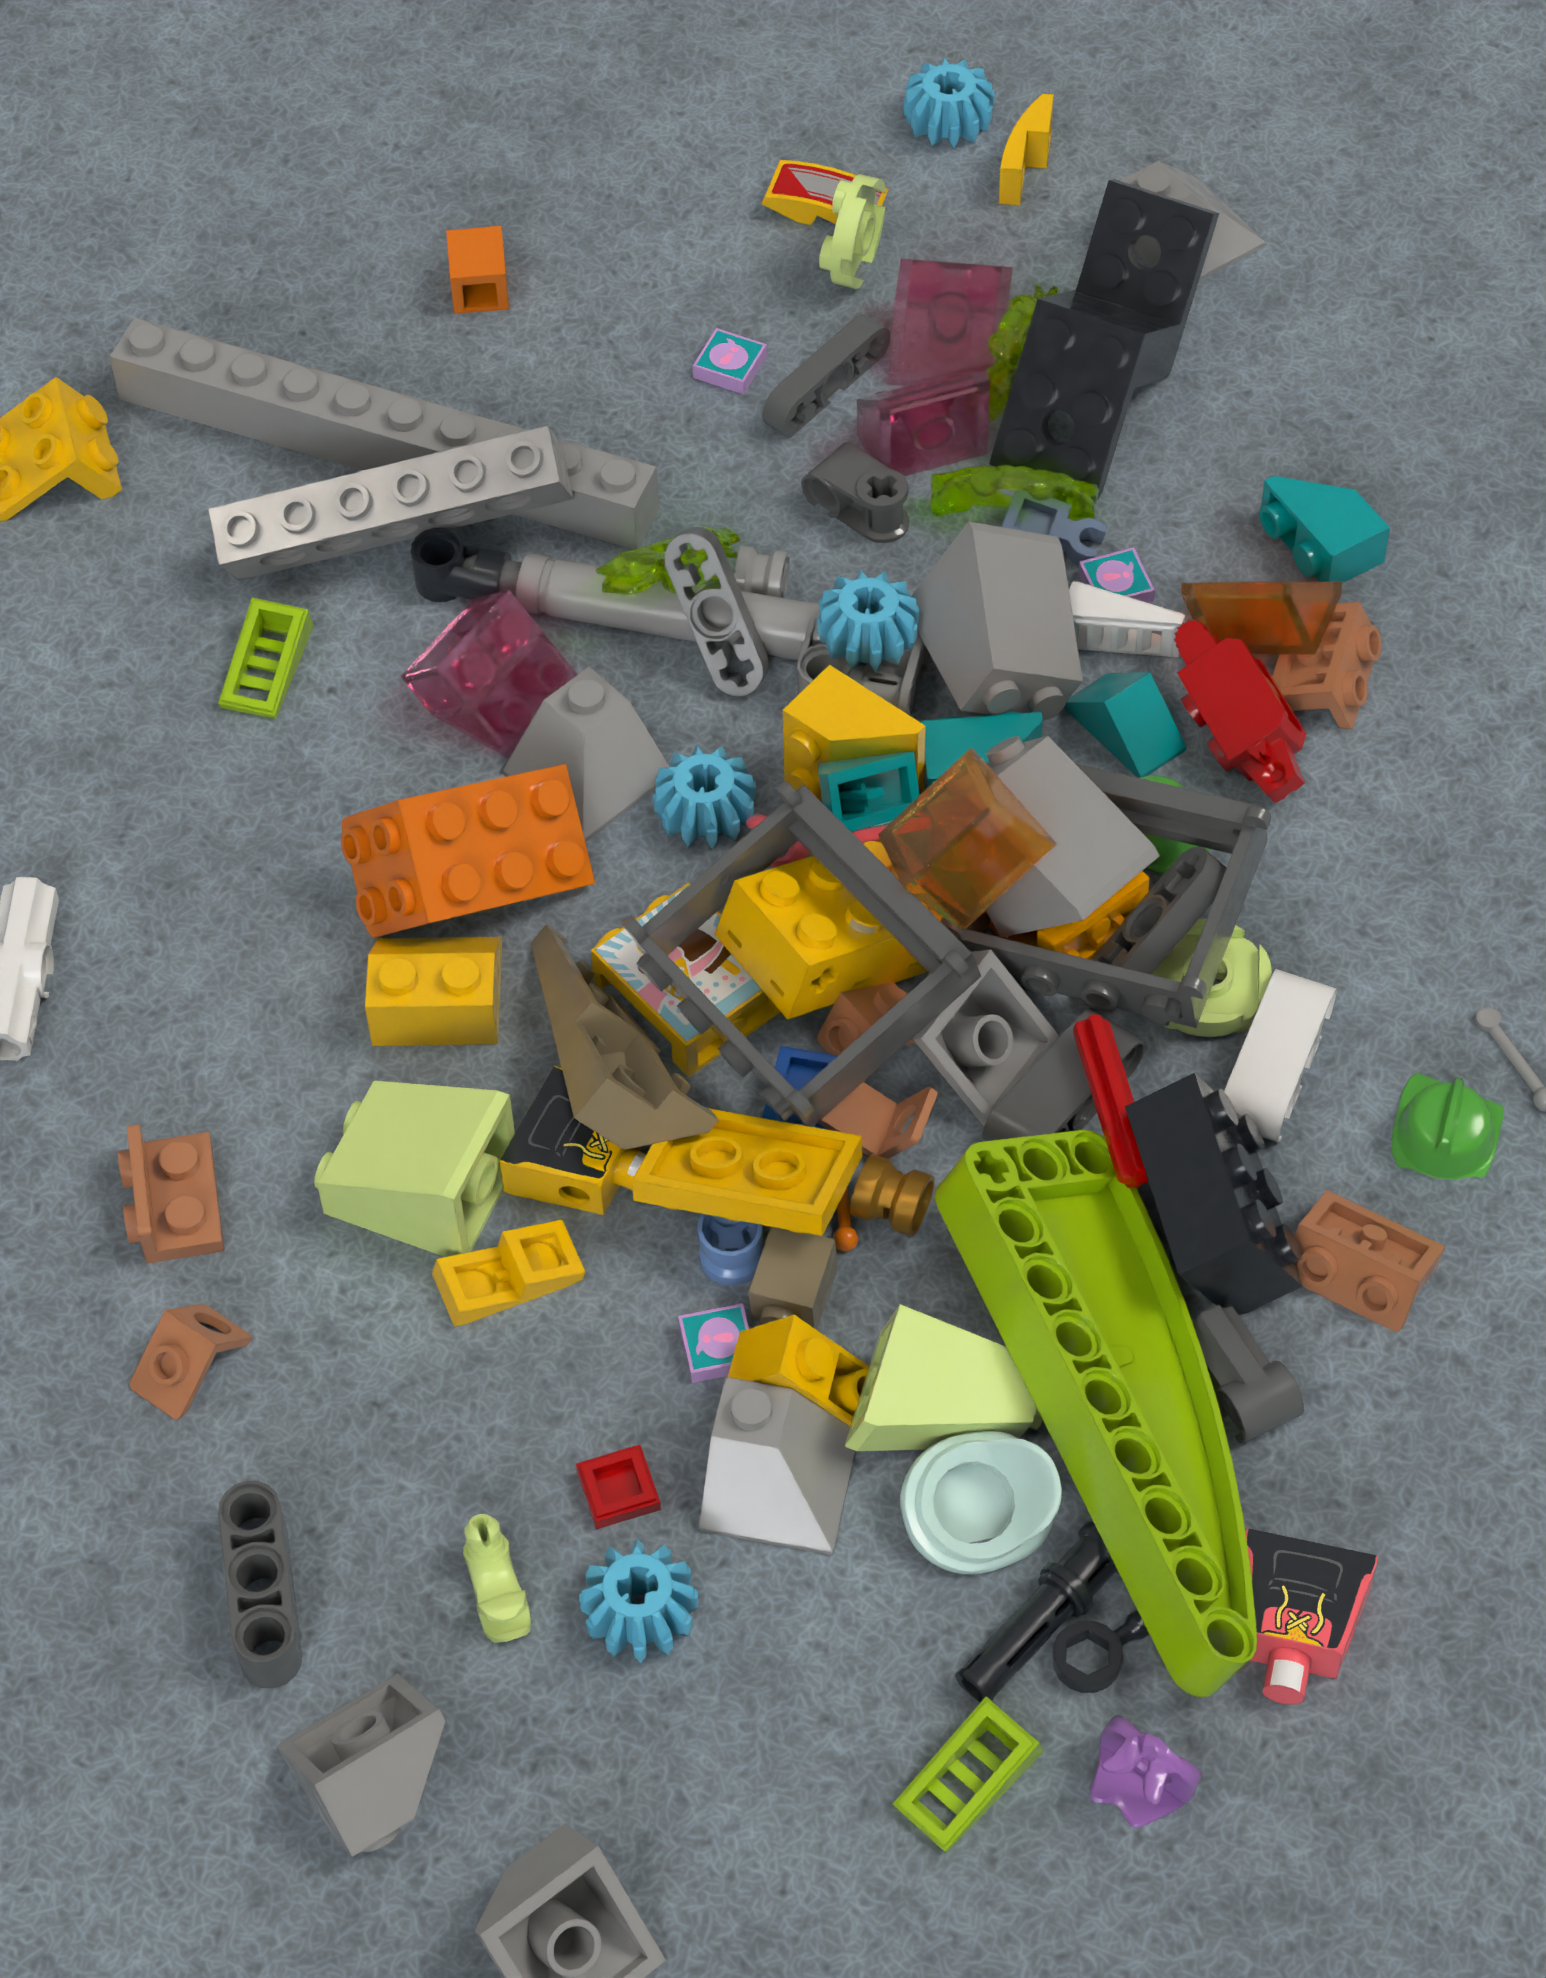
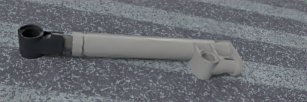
(574, 592)

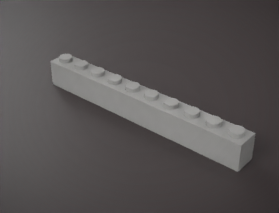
(358, 423)

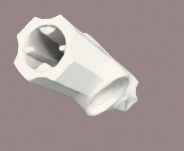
(26, 958)

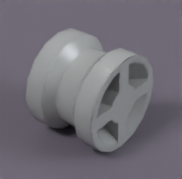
(762, 572)

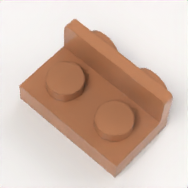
(1338, 671)
(173, 1195)
(1364, 1260)

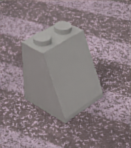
(1001, 621)
(1095, 840)

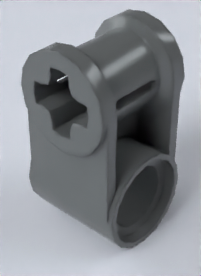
(860, 493)

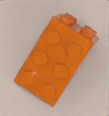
(466, 850)

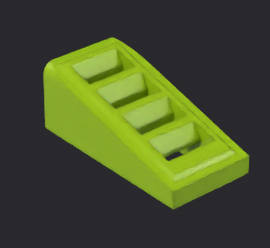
(275, 618)
(985, 1717)

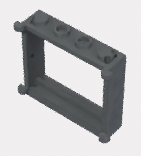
(1173, 815)
(874, 886)

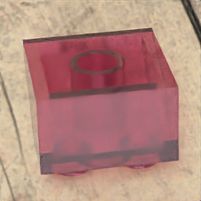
(945, 318)
(927, 422)

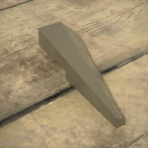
(609, 1059)

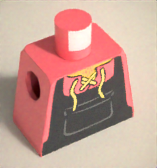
(1304, 1608)

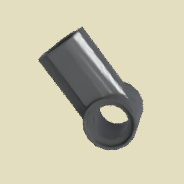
(1246, 1384)

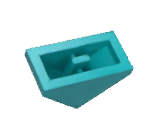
(1129, 720)
(869, 788)

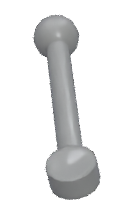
(1489, 1020)

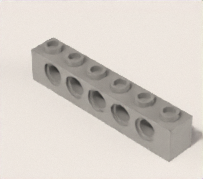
(391, 503)

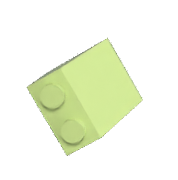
(419, 1164)

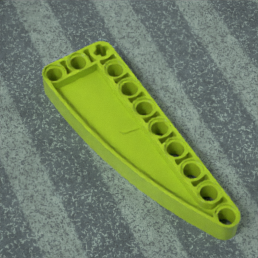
(1117, 1381)

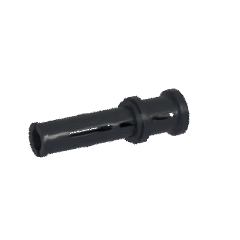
(1063, 1592)

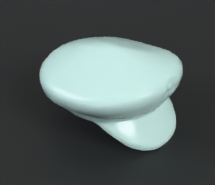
(978, 1491)

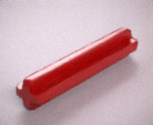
(1110, 1095)

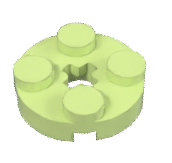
(855, 231)
(1234, 1000)

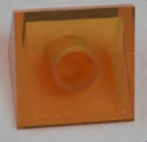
(1265, 614)
(964, 841)

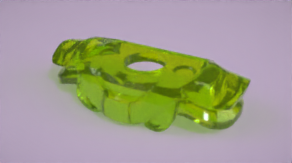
(1008, 346)
(980, 485)
(642, 567)

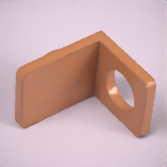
(881, 1119)
(182, 1355)

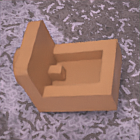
(855, 1013)

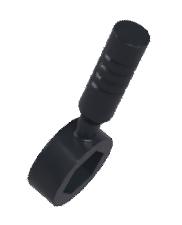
(1104, 1637)

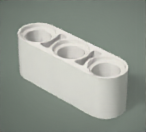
(1278, 1050)

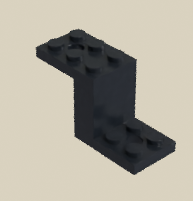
(1105, 336)

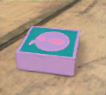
(729, 361)
(1118, 573)
(711, 1340)

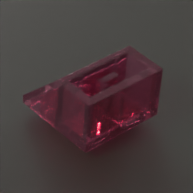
(489, 672)

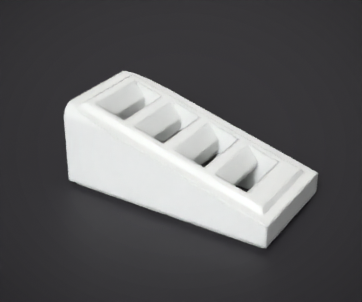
(1121, 623)

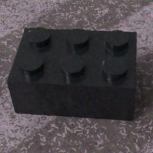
(1215, 1195)

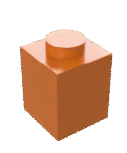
(477, 269)

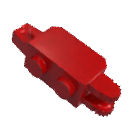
(1242, 709)

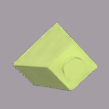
(935, 1385)

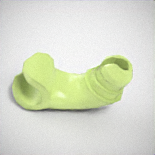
(498, 1595)

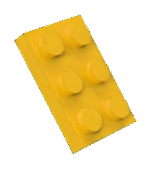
(752, 1172)

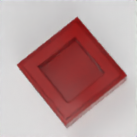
(618, 1486)

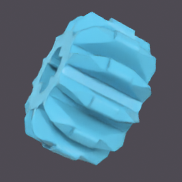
(948, 102)
(868, 620)
(704, 796)
(665, 1607)

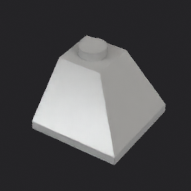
(1231, 236)
(601, 743)
(987, 1037)
(775, 1469)
(368, 1763)
(565, 1916)

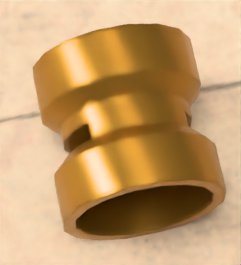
(891, 1195)

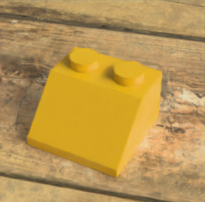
(841, 722)
(434, 991)

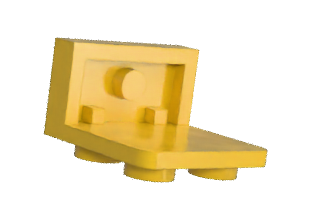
(54, 438)

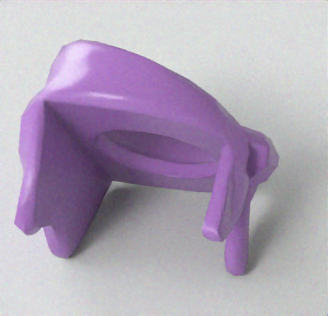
(1141, 1774)

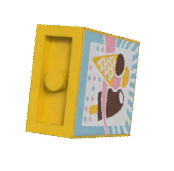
(706, 965)

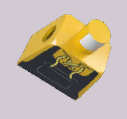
(563, 1159)

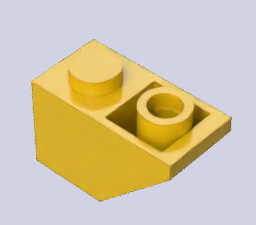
(803, 1359)

